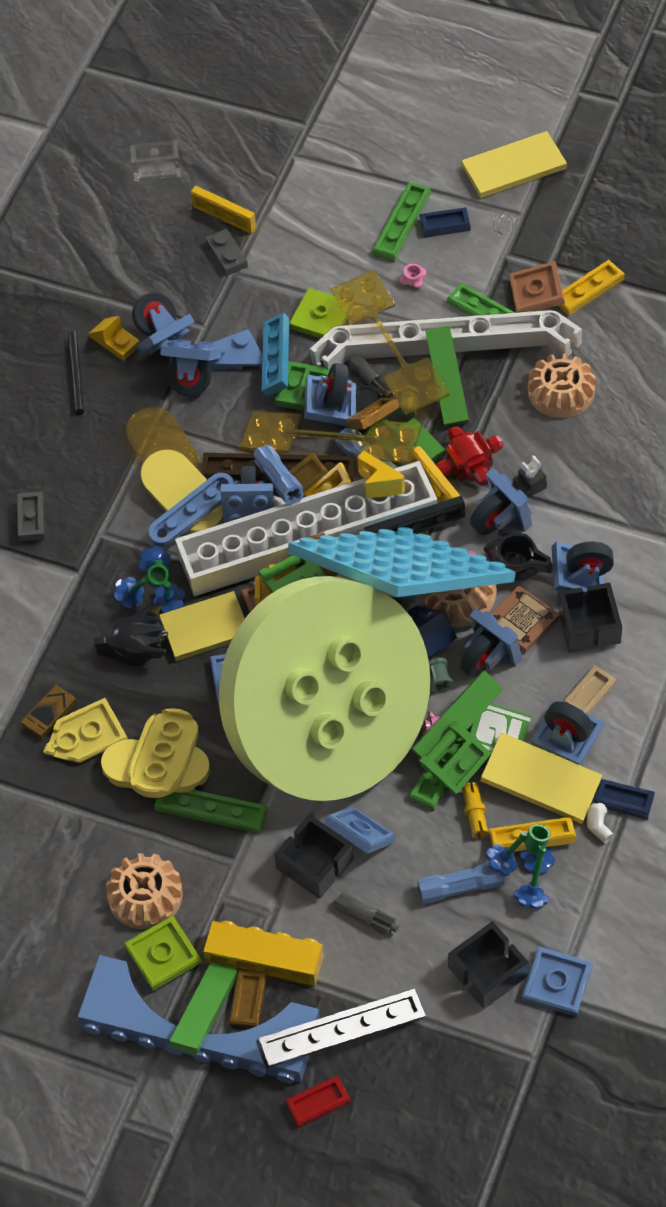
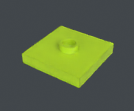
(317, 314)
(162, 953)

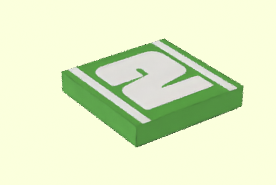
(497, 720)

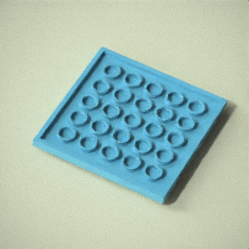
(401, 562)

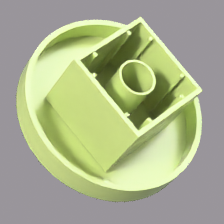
(324, 688)

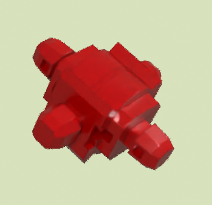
(469, 455)

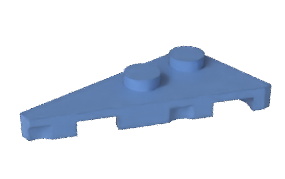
(237, 352)

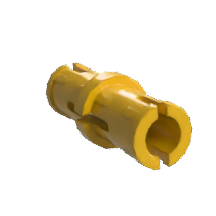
(475, 810)

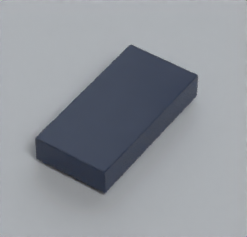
(445, 222)
(625, 798)

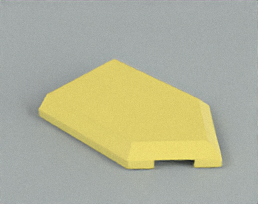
(85, 733)

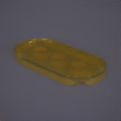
(157, 430)

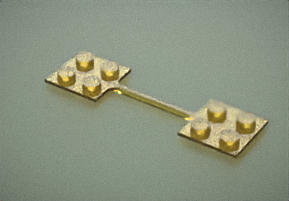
(412, 384)
(384, 440)

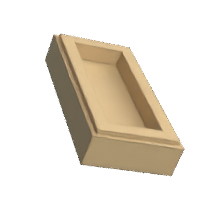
(591, 690)

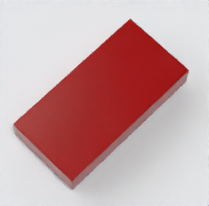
(317, 1101)

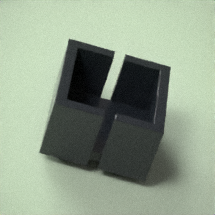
(590, 623)
(318, 857)
(484, 964)

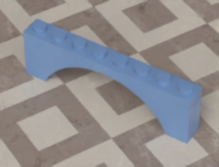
(118, 1011)

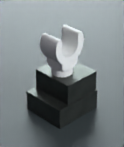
(530, 478)

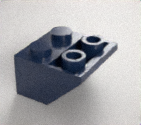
(433, 627)

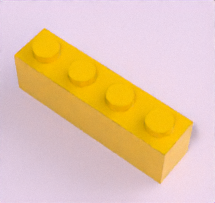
(264, 952)

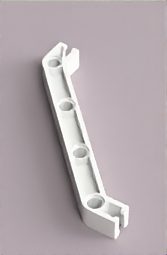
(468, 334)

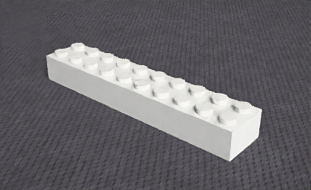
(253, 542)

